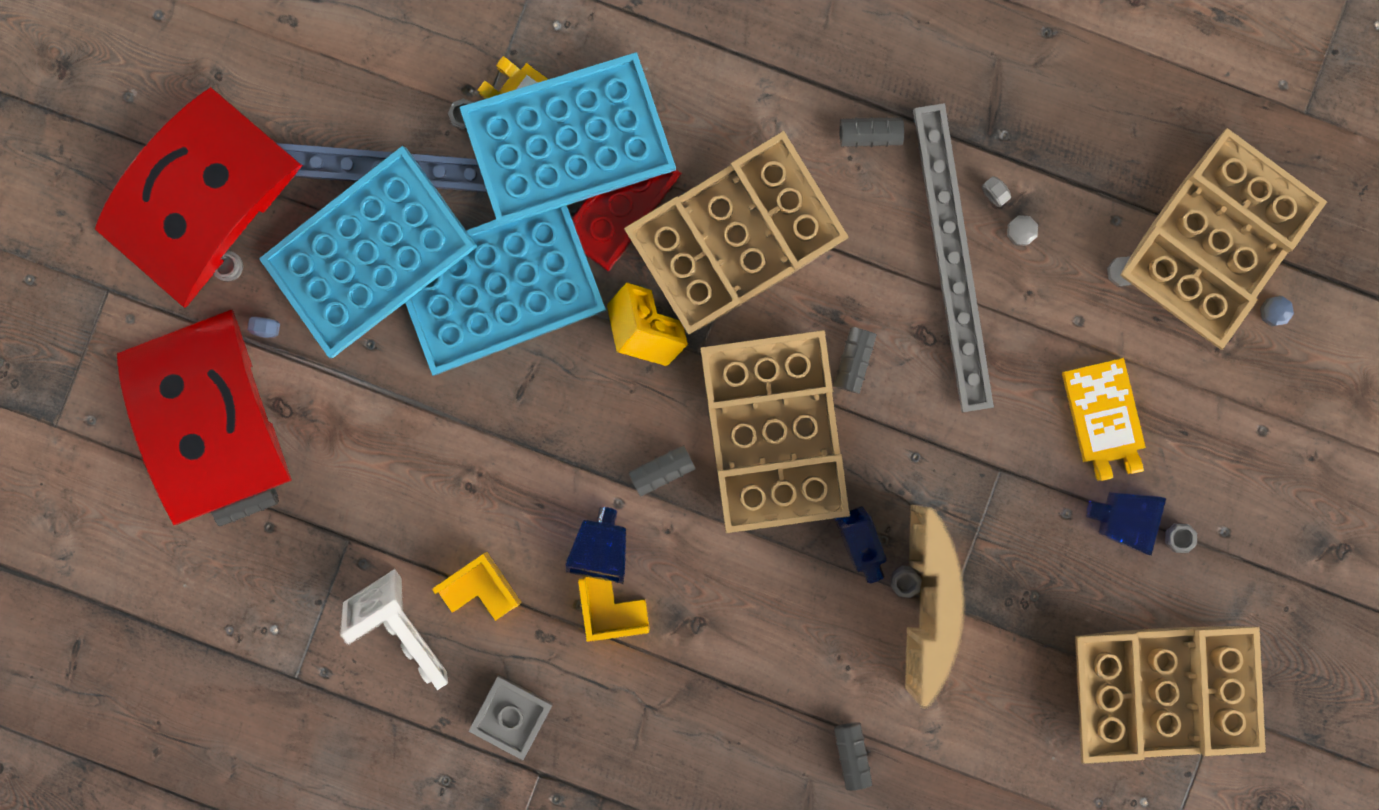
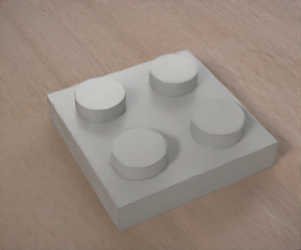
(510, 717)

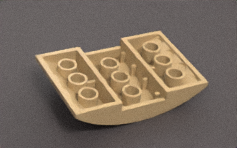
(736, 233)
(1222, 237)
(774, 431)
(936, 641)
(1170, 693)

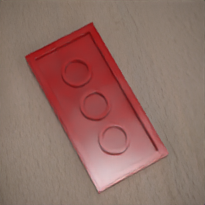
(603, 217)

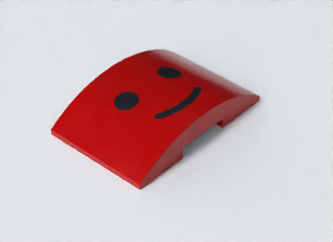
(194, 194)
(200, 418)

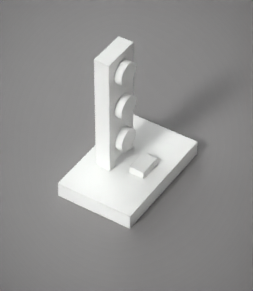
(383, 603)

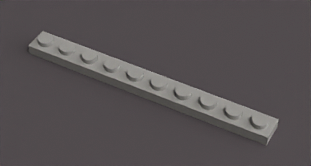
(953, 258)

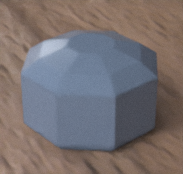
(1276, 311)
(263, 327)

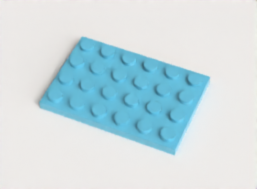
(567, 139)
(367, 252)
(506, 290)

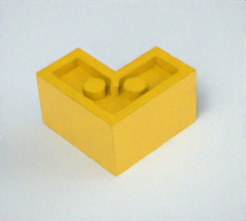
(640, 330)
(479, 579)
(606, 618)

